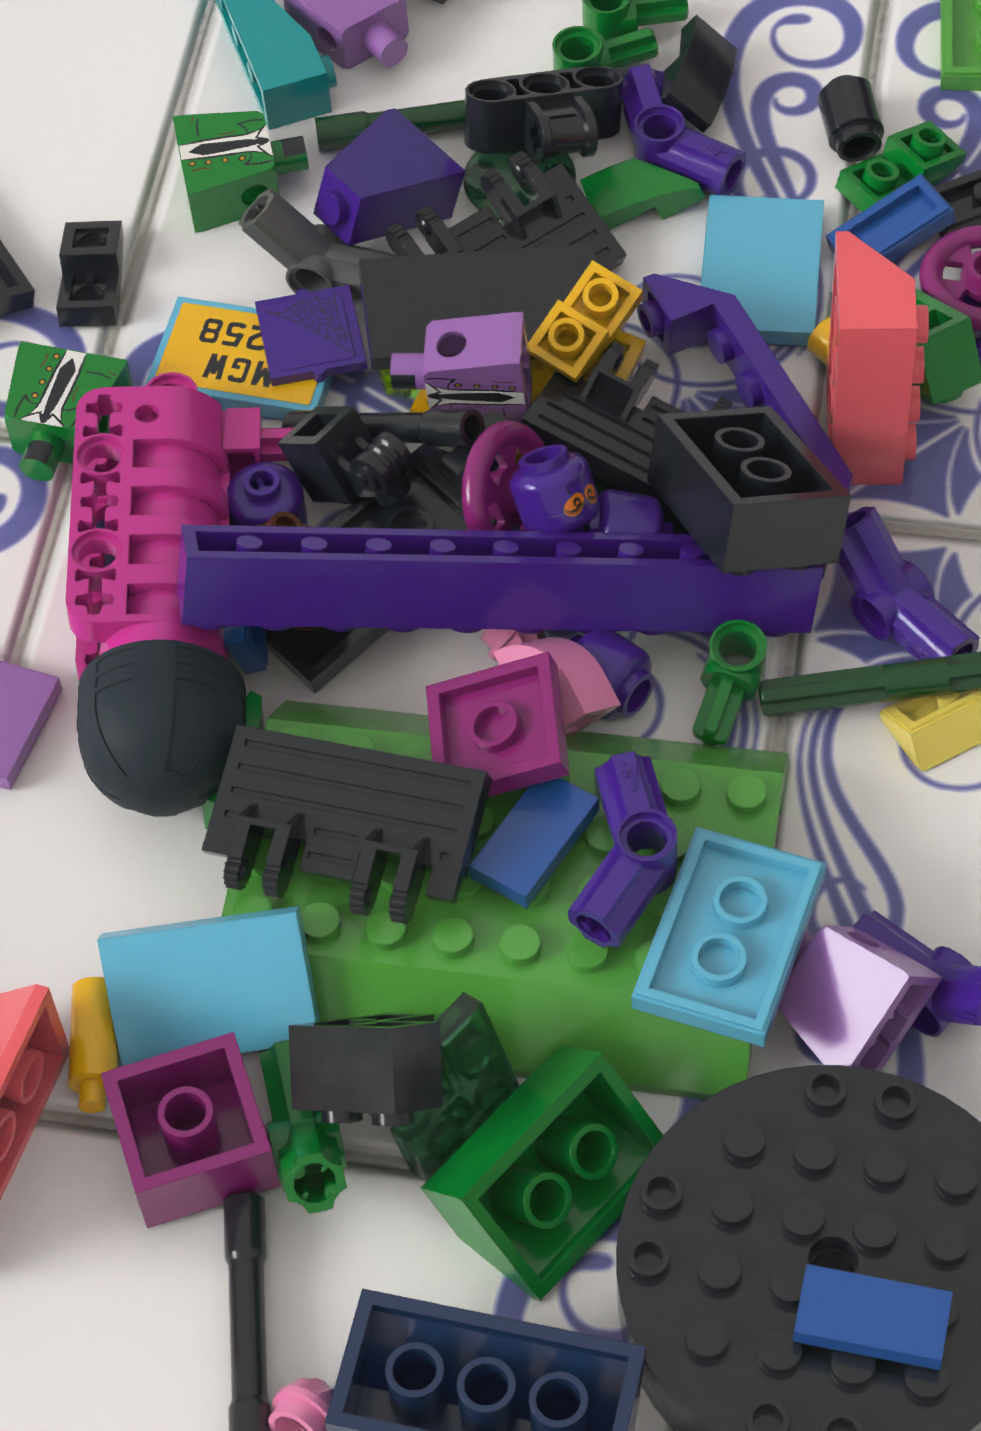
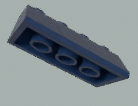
(476, 1371)

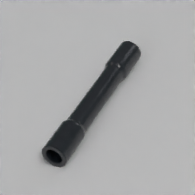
(431, 427)
(245, 1255)

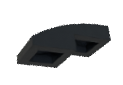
(700, 74)
(90, 273)

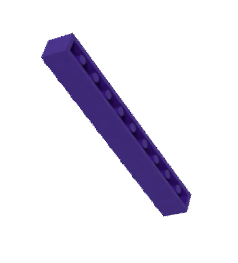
(476, 581)

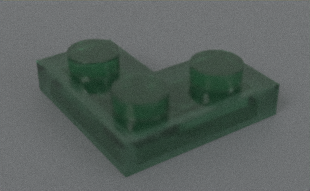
(473, 1087)

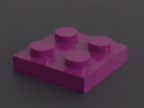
(502, 723)

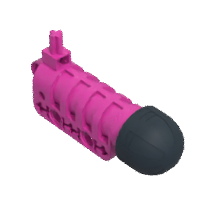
(153, 692)

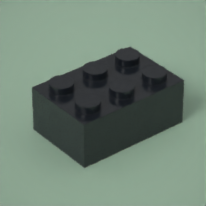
(748, 489)

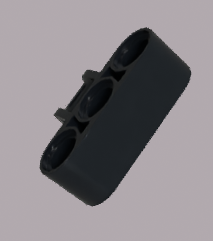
(544, 112)

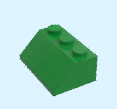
(546, 1169)

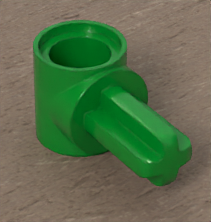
(624, 16)
(585, 47)
(728, 683)

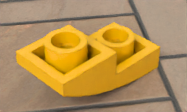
(585, 322)

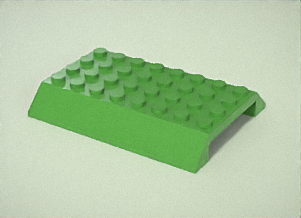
(527, 964)

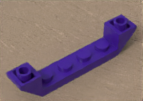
(690, 314)

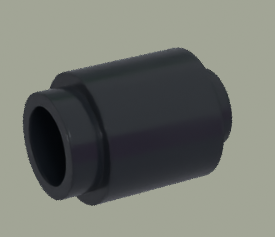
(851, 117)

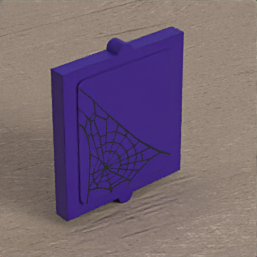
(311, 335)

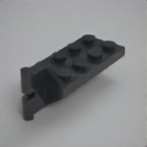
(430, 504)

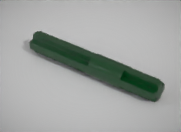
(871, 684)

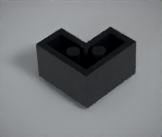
(367, 1066)

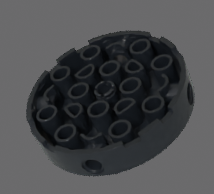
(787, 1175)

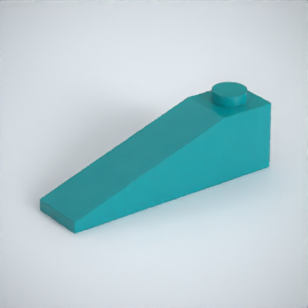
(279, 61)

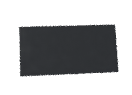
(413, 290)

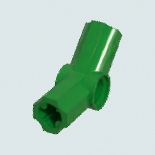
(305, 1150)

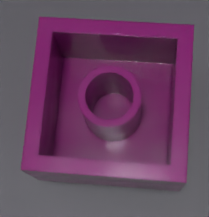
(190, 1129)

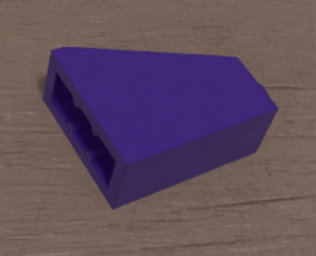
(386, 180)

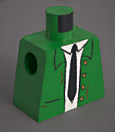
(230, 163)
(45, 399)

